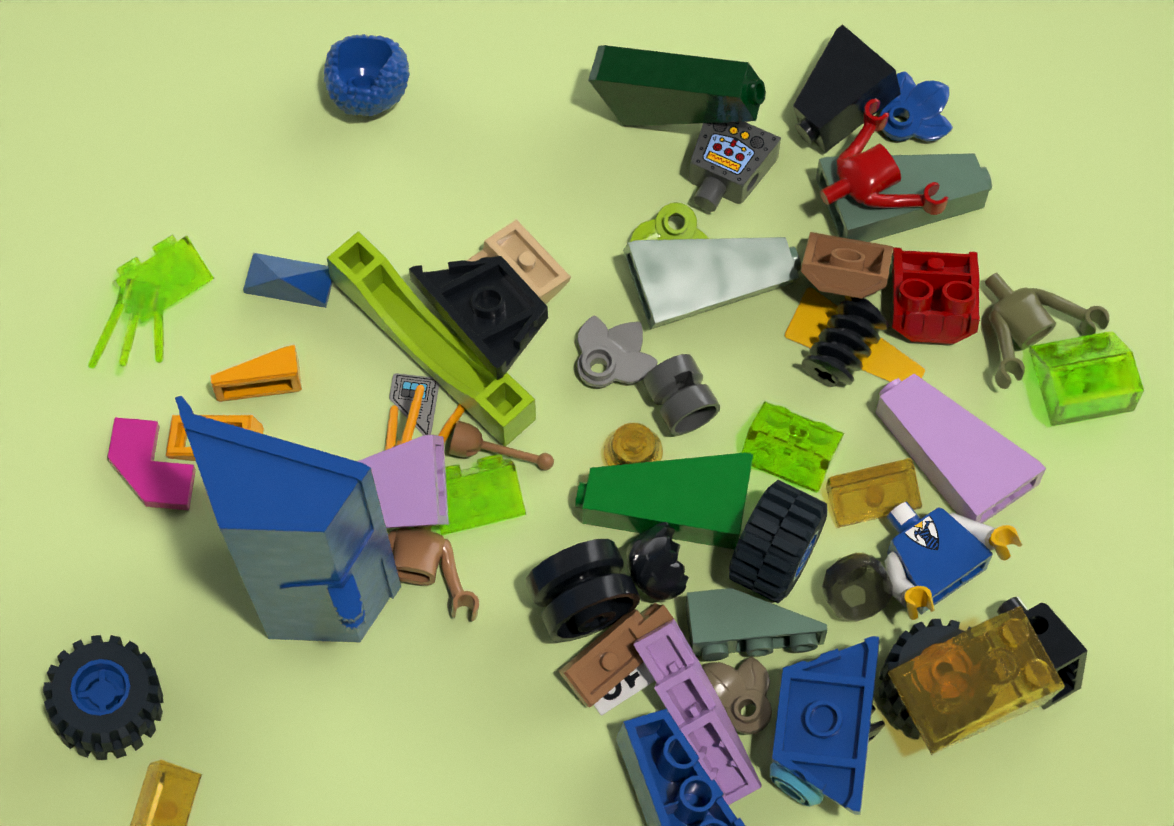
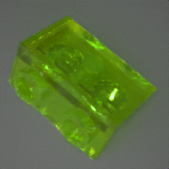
(174, 268)

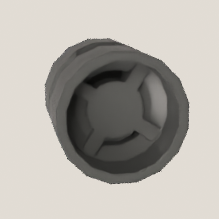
(679, 389)

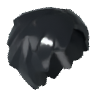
(654, 563)

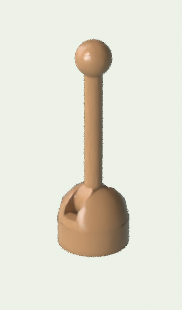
(468, 441)

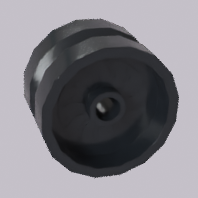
(582, 590)

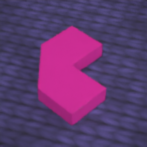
(154, 482)

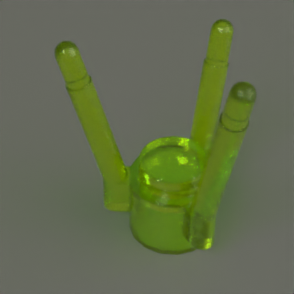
(139, 301)

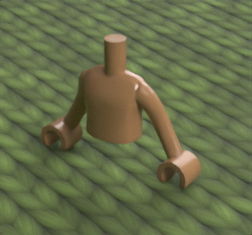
(417, 559)

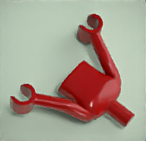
(875, 170)

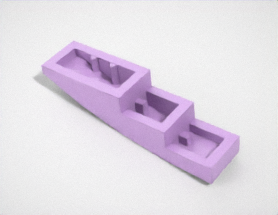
(697, 710)

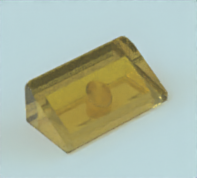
(873, 492)
(166, 795)

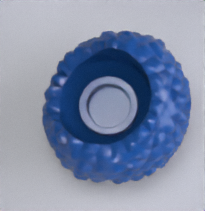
(366, 74)

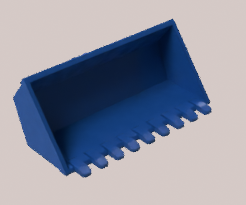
(298, 530)

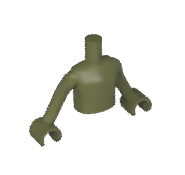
(1023, 318)

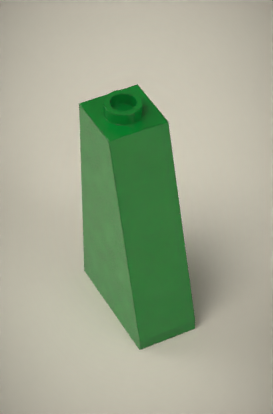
(693, 495)

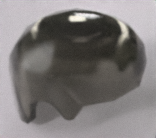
(857, 587)

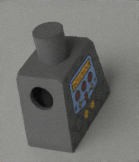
(730, 162)

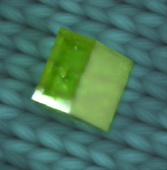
(1086, 377)

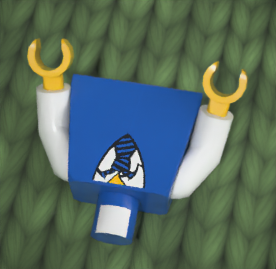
(939, 554)

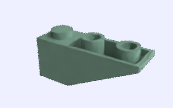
(737, 622)

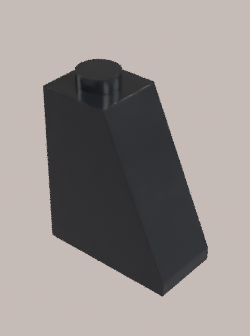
(840, 88)

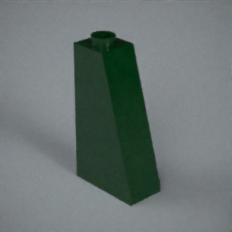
(675, 88)

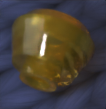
(632, 444)

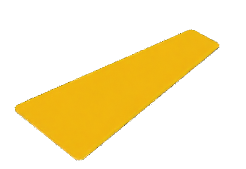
(812, 318)

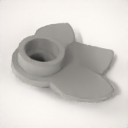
(616, 350)

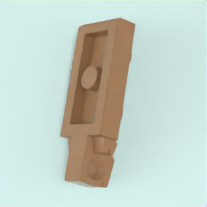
(612, 655)

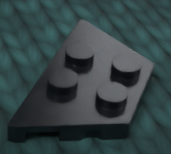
(485, 307)

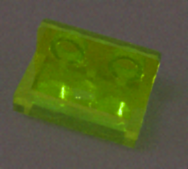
(792, 446)
(482, 494)

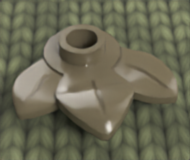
(741, 688)

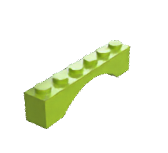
(383, 295)

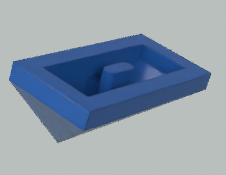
(288, 280)

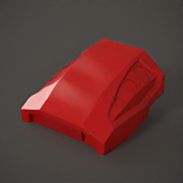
(935, 295)

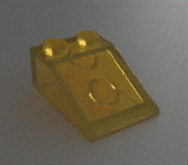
(977, 680)

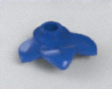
(922, 109)

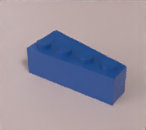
(669, 776)

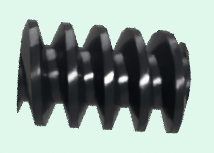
(844, 341)

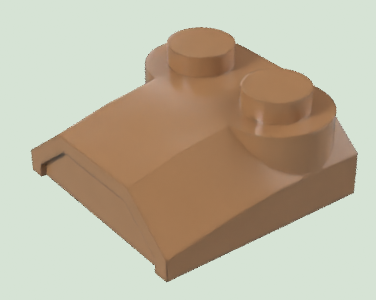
(846, 265)

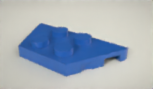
(828, 720)

